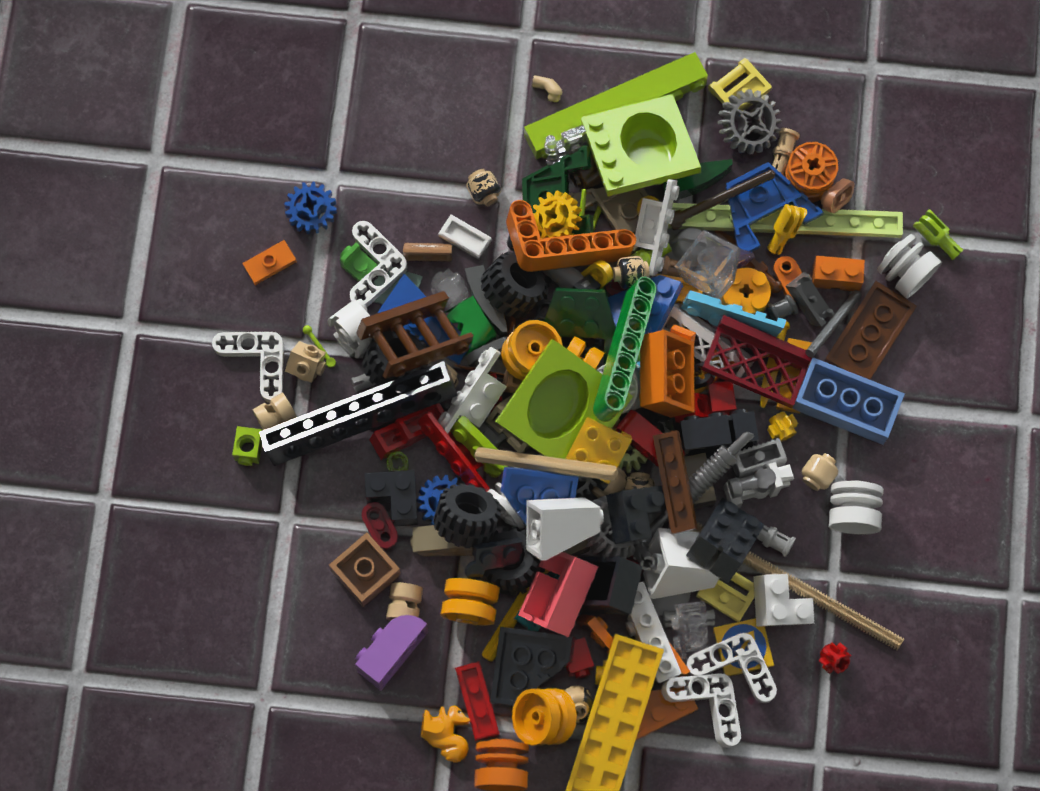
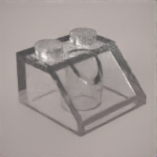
(709, 264)

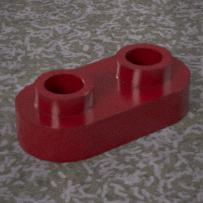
(381, 526)

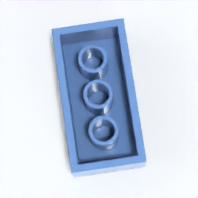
(848, 401)

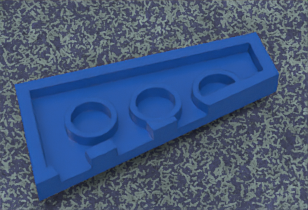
(407, 292)

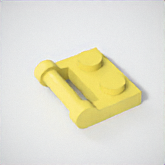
(754, 81)
(728, 599)

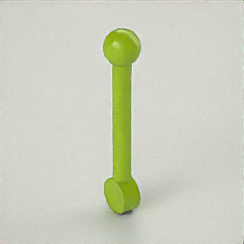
(330, 362)

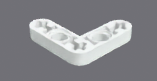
(383, 260)
(267, 355)
(743, 658)
(716, 697)

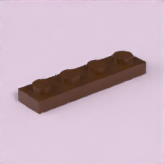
(675, 482)

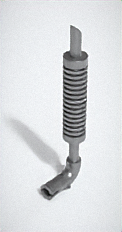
(698, 483)

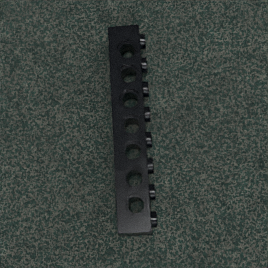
(358, 413)

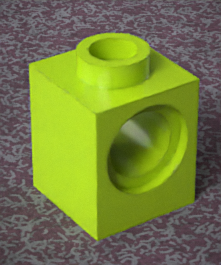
(243, 436)

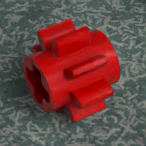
(834, 658)

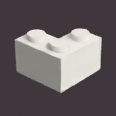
(774, 605)

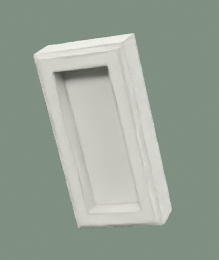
(465, 237)

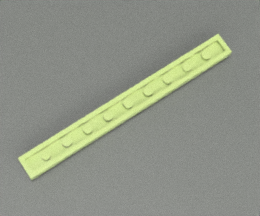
(839, 223)

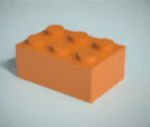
(667, 374)

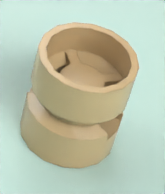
(274, 413)
(404, 600)

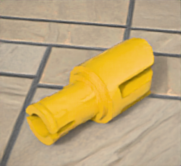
(786, 227)

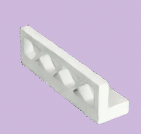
(705, 333)

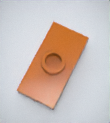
(269, 262)

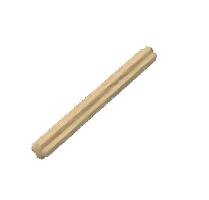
(546, 463)

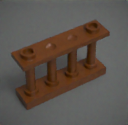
(414, 313)

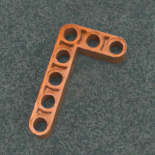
(561, 251)

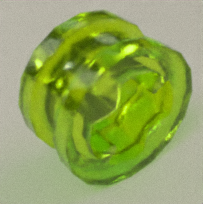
(395, 455)

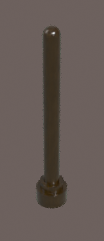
(681, 216)

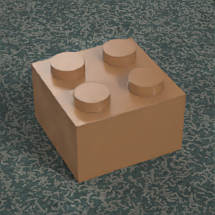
(365, 569)

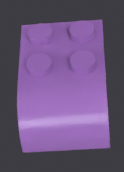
(390, 649)

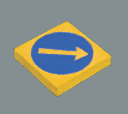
(758, 633)

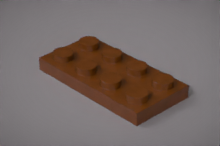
(871, 331)

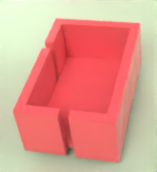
(558, 602)

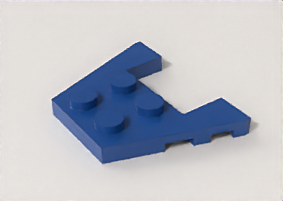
(762, 202)

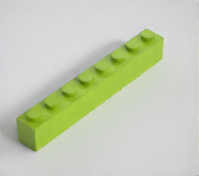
(673, 78)

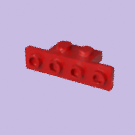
(455, 452)

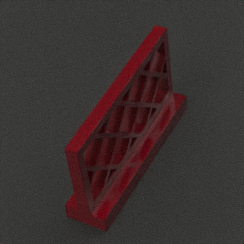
(768, 347)

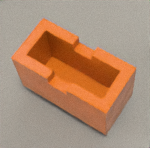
(838, 273)

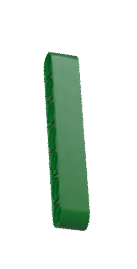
(624, 349)

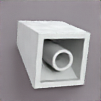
(560, 524)
(673, 570)

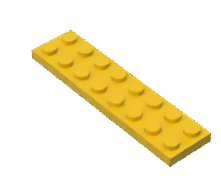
(615, 716)

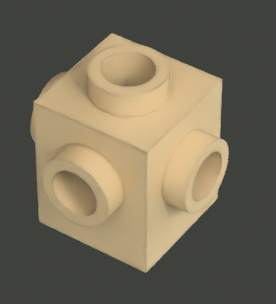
(306, 362)

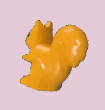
(439, 733)

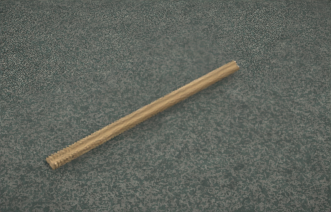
(824, 601)

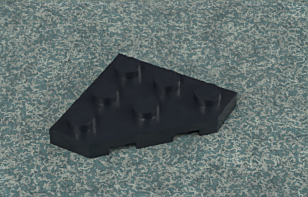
(527, 661)

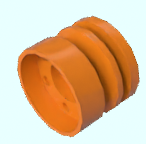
(822, 177)
(502, 763)

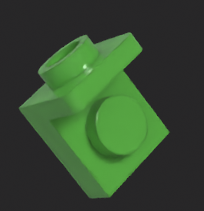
(356, 262)

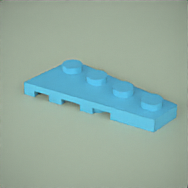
(713, 310)

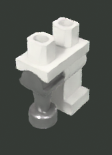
(759, 485)

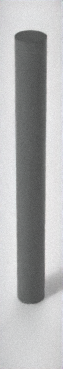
(833, 323)

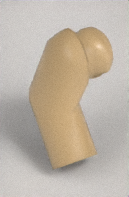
(549, 85)

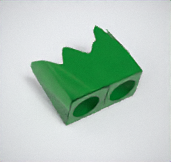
(472, 320)

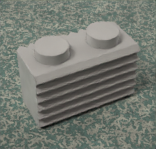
(759, 457)

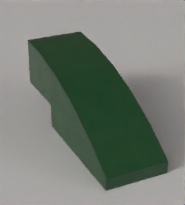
(710, 174)

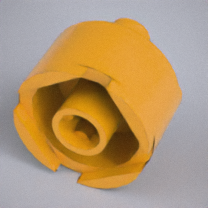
(755, 285)

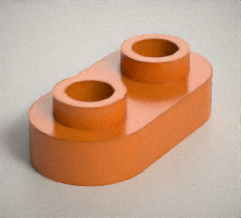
(786, 276)

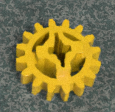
(557, 205)

